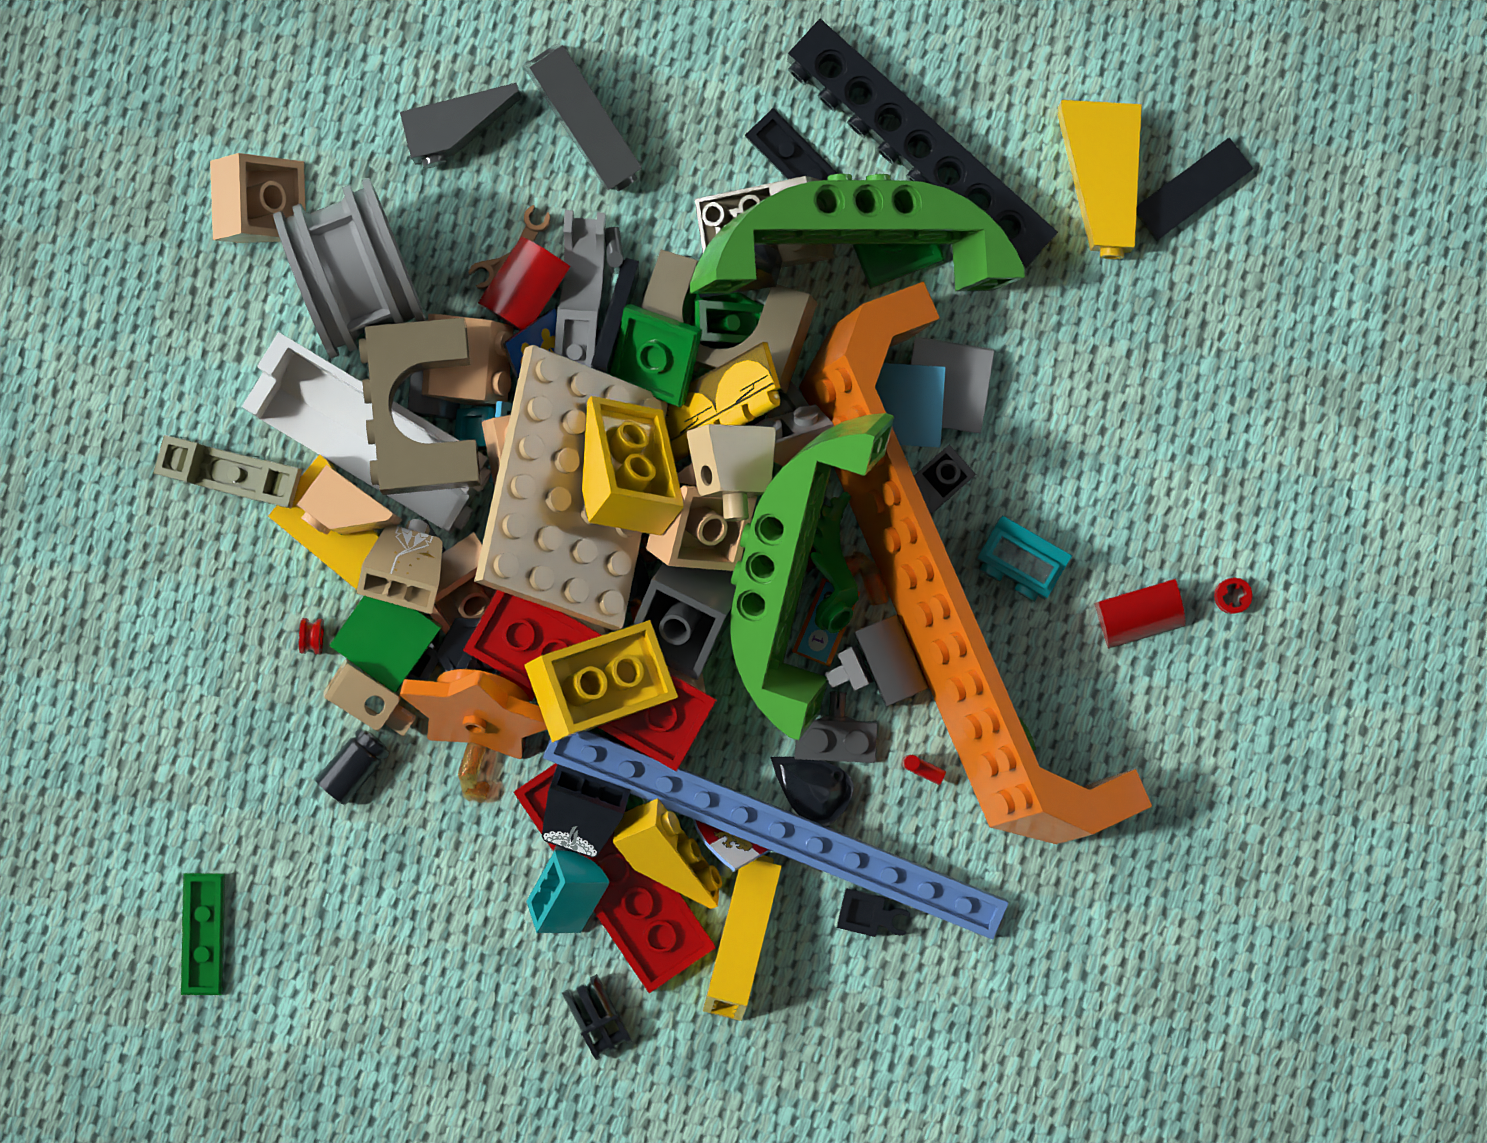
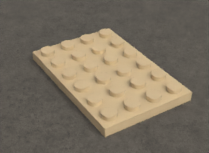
(538, 518)

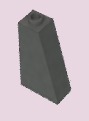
(583, 117)

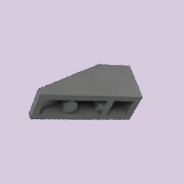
(450, 125)

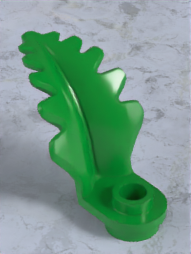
(834, 611)

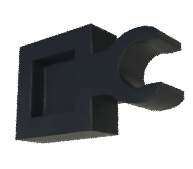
(865, 912)

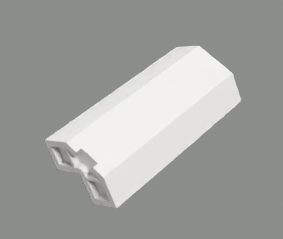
(329, 416)

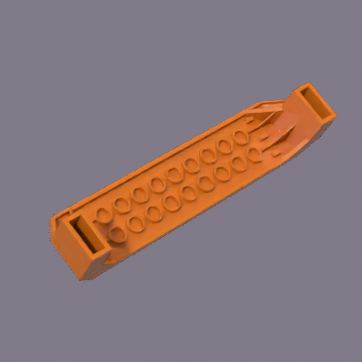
(933, 606)

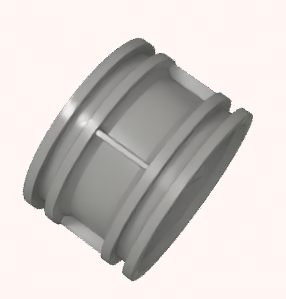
(348, 267)

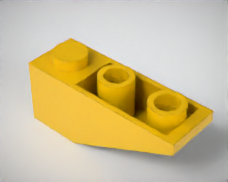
(662, 851)

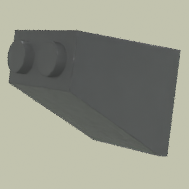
(688, 614)

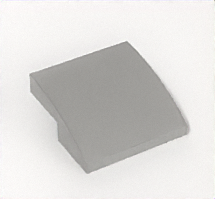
(965, 379)

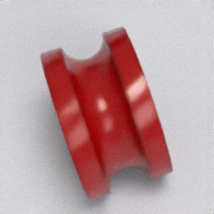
(1222, 590)
(311, 636)

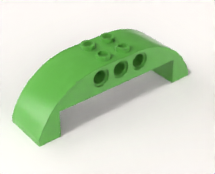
(862, 213)
(775, 567)

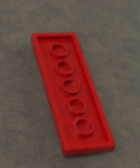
(521, 631)
(641, 915)

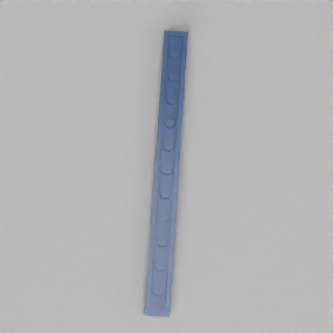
(782, 831)

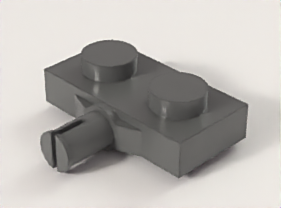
(838, 736)

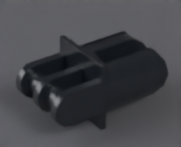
(598, 1021)

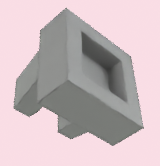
(852, 669)

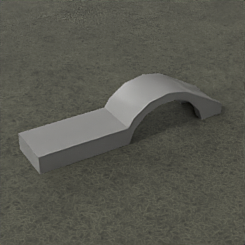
(581, 287)

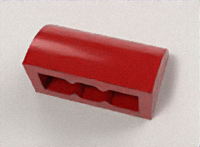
(524, 284)
(1141, 613)

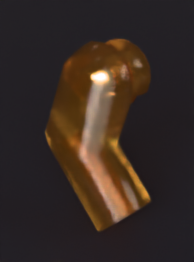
(871, 575)
(468, 774)

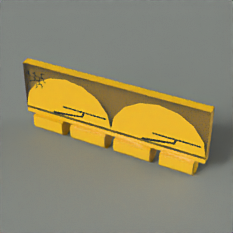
(725, 396)

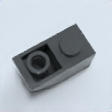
(942, 478)

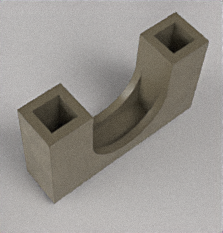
(781, 324)
(392, 357)

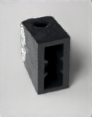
(582, 811)

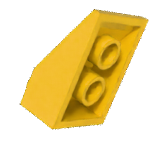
(629, 468)
(600, 680)

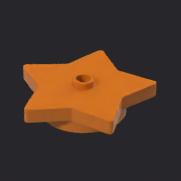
(476, 709)

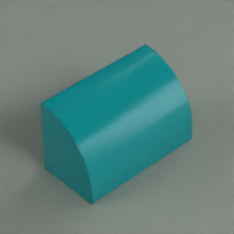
(566, 893)

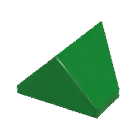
(726, 319)

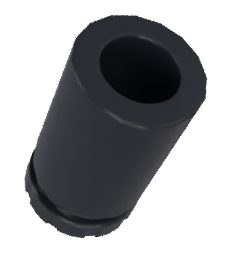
(352, 766)

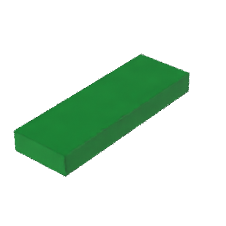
(203, 934)

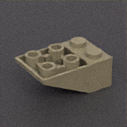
(720, 209)

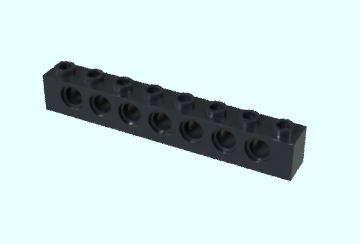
(825, 45)

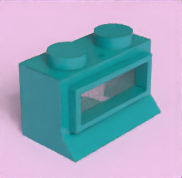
(1023, 559)

